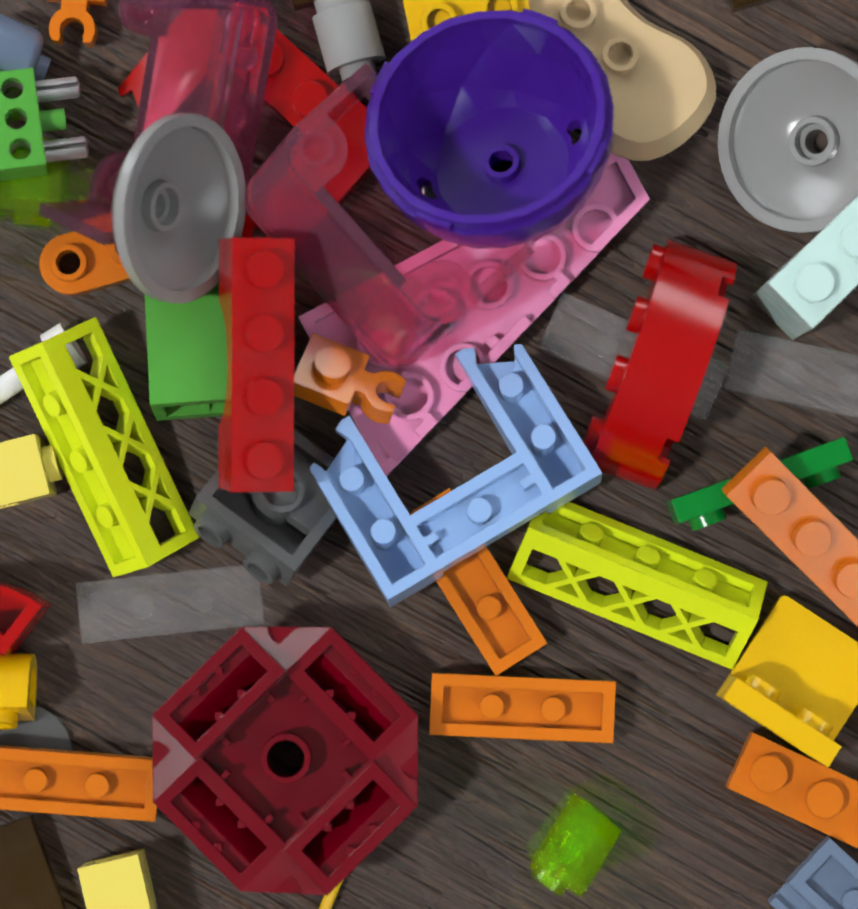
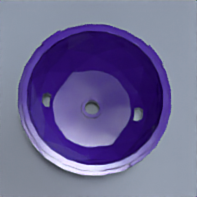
(483, 96)

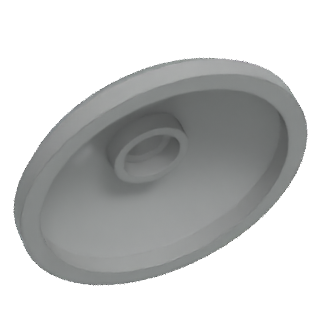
(771, 134)
(173, 205)

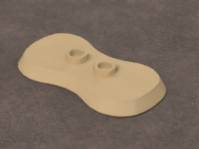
(655, 77)

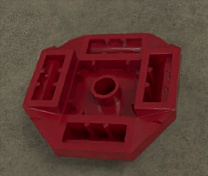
(272, 826)

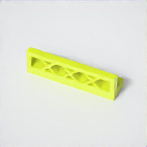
(95, 454)
(642, 571)

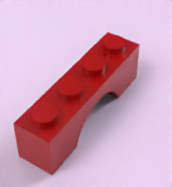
(259, 398)

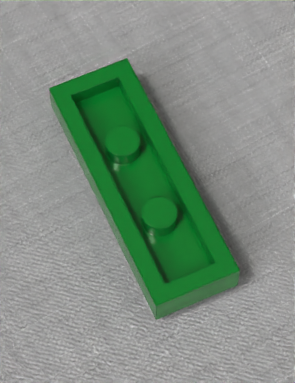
(813, 466)

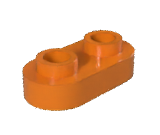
(98, 267)

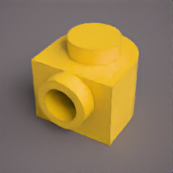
(17, 689)

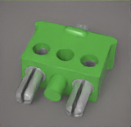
(30, 135)

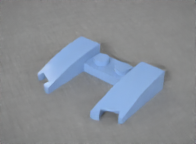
(541, 475)

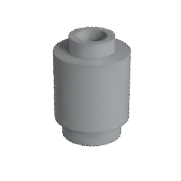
(347, 36)

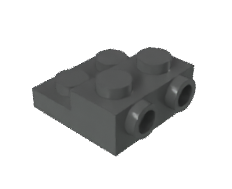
(269, 528)

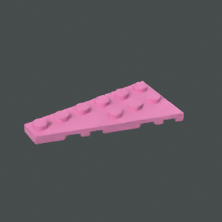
(437, 379)

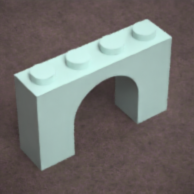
(814, 277)

